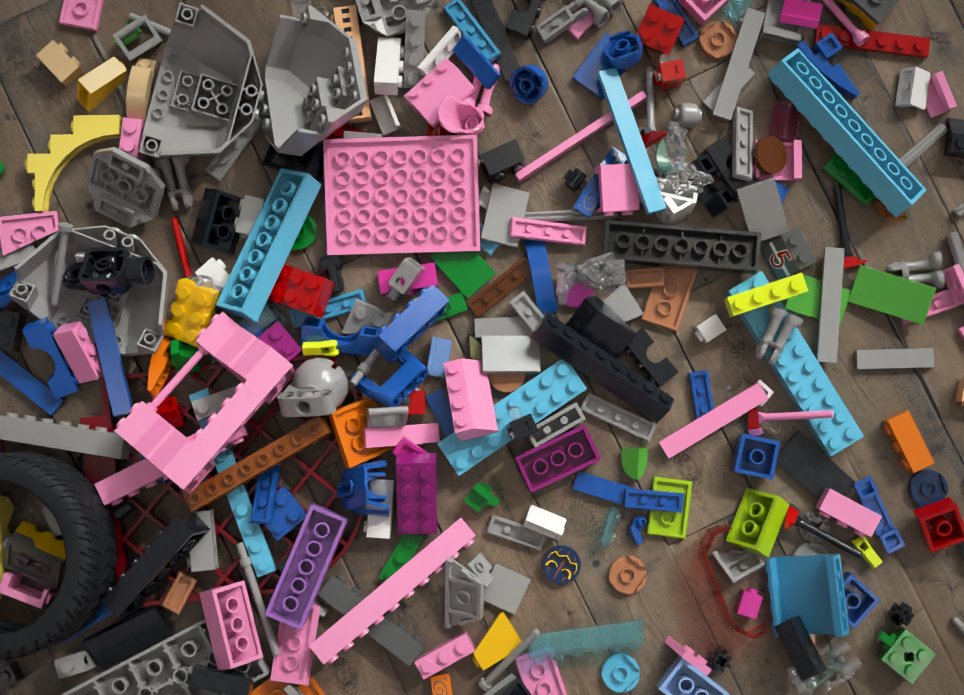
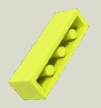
(765, 295)

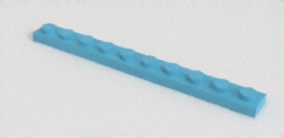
(242, 509)

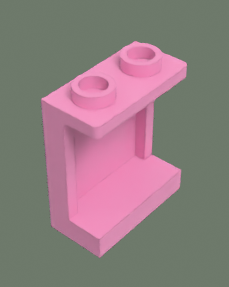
(793, 168)
(617, 190)
(13, 588)

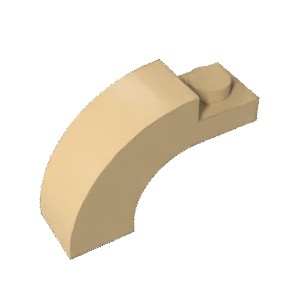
(139, 88)

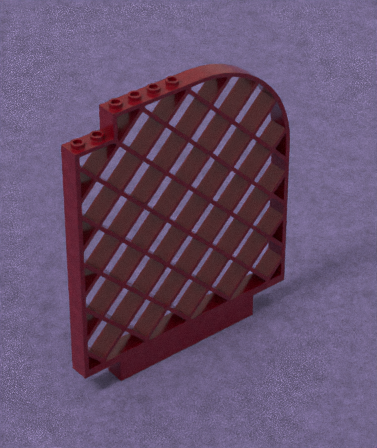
(101, 467)

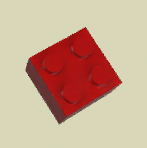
(660, 29)
(940, 524)

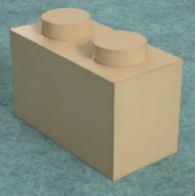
(60, 63)

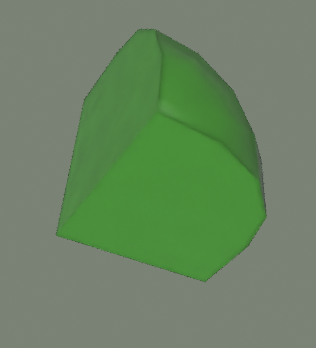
(634, 461)

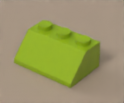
(757, 522)

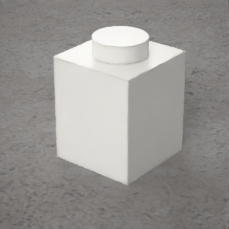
(709, 329)

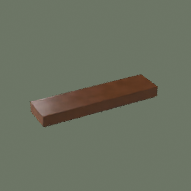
(500, 287)

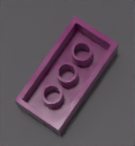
(557, 458)
(416, 493)

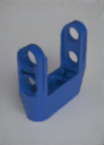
(399, 385)

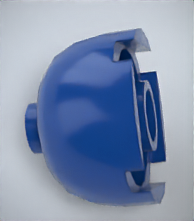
(624, 50)
(529, 83)

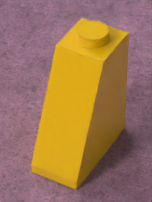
(100, 83)
(496, 642)

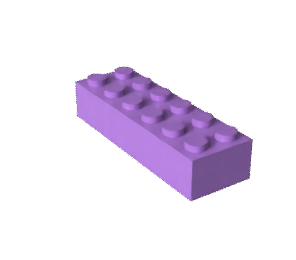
(307, 566)

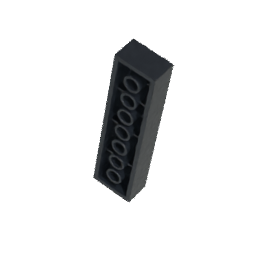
(683, 246)

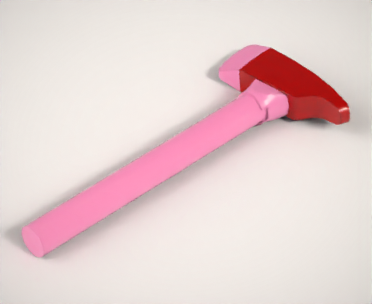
(755, 418)

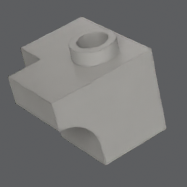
(481, 568)

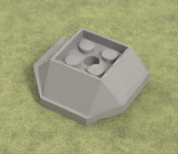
(389, 16)
(124, 187)

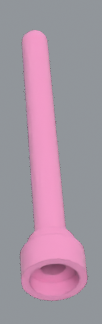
(859, 36)

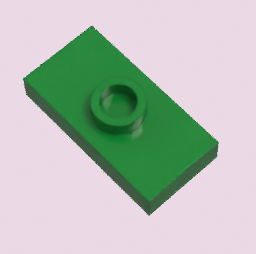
(455, 306)

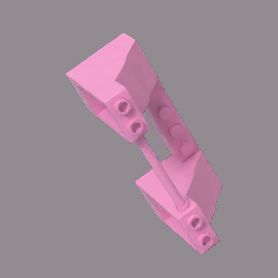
(262, 377)

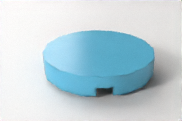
(620, 673)

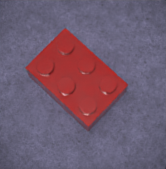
(302, 291)

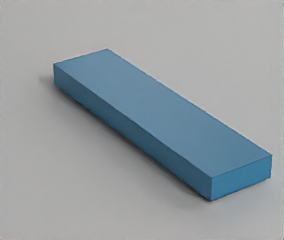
(470, 27)
(335, 307)

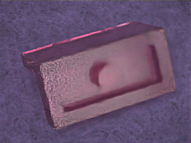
(784, 121)

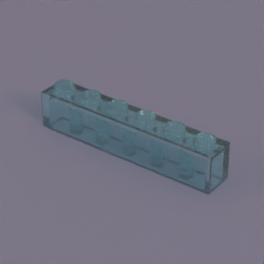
(587, 639)

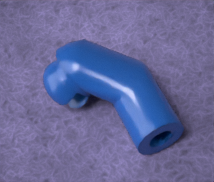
(635, 528)

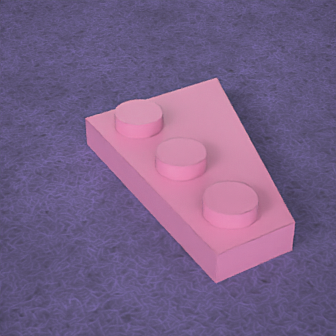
(24, 229)

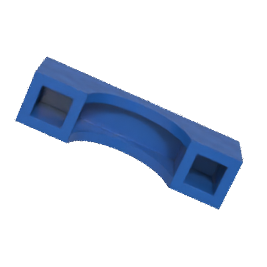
(40, 336)
(359, 343)

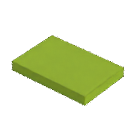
(670, 523)

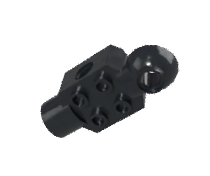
(109, 271)

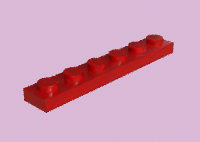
(878, 41)

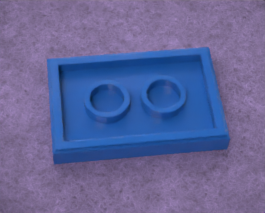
(592, 65)

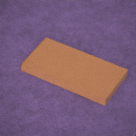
(667, 303)

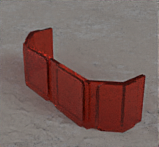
(755, 632)

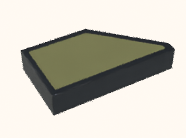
(474, 346)

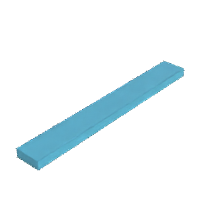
(631, 141)

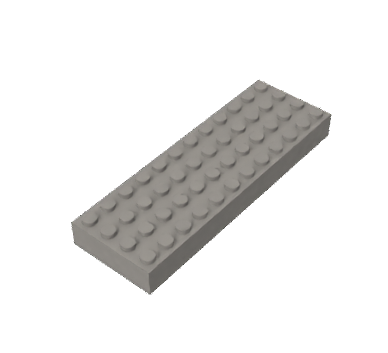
(164, 668)

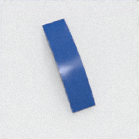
(541, 276)
(885, 530)

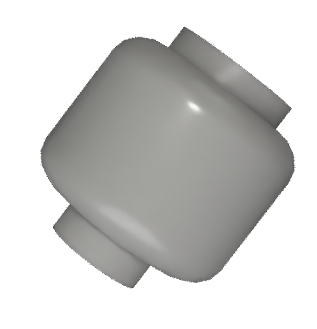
(687, 115)

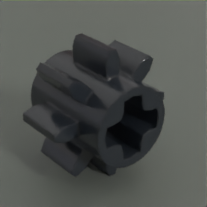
(575, 179)
(901, 614)
(724, 663)

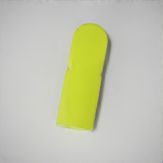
(317, 348)
(868, 553)

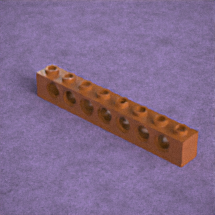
(258, 463)

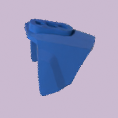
(355, 490)

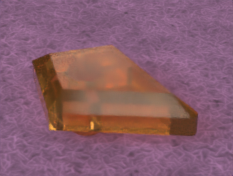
(882, 211)

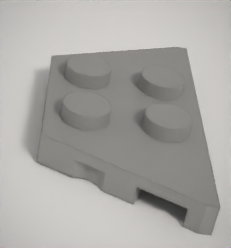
(462, 595)

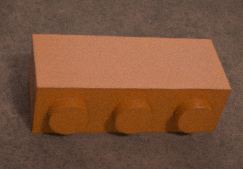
(907, 442)

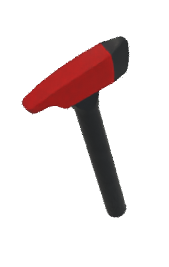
(849, 260)
(792, 518)

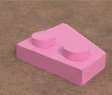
(687, 654)

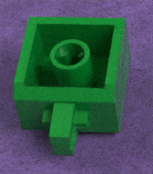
(894, 648)

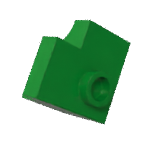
(182, 354)
(481, 496)

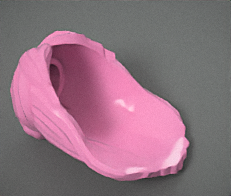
(460, 117)

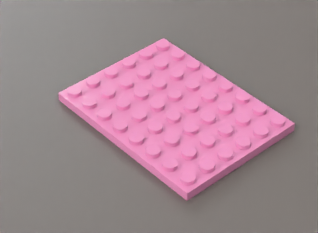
(401, 194)

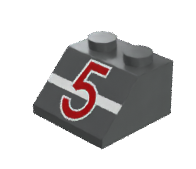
(788, 254)

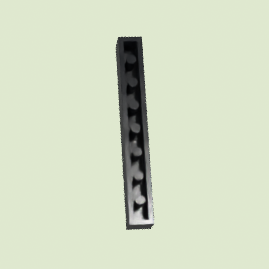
(602, 368)

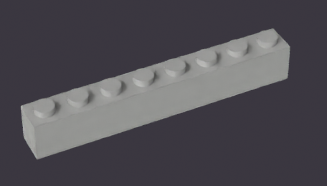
(63, 436)

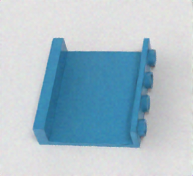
(809, 589)

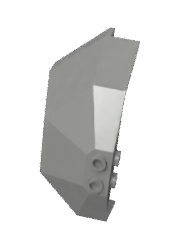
(309, 82)
(202, 89)
(136, 315)

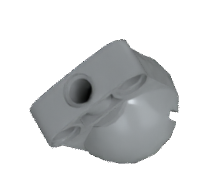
(314, 390)

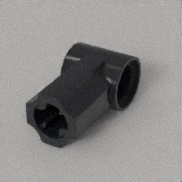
(332, 269)

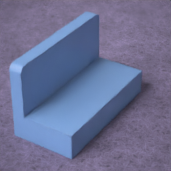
(439, 354)

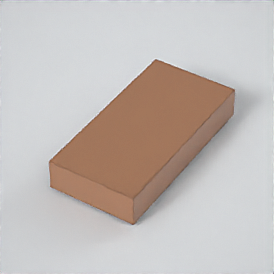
(645, 278)
(179, 592)

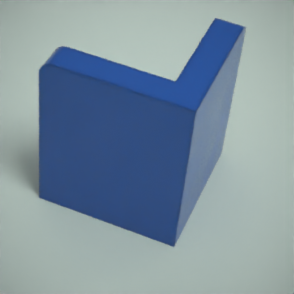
(828, 46)

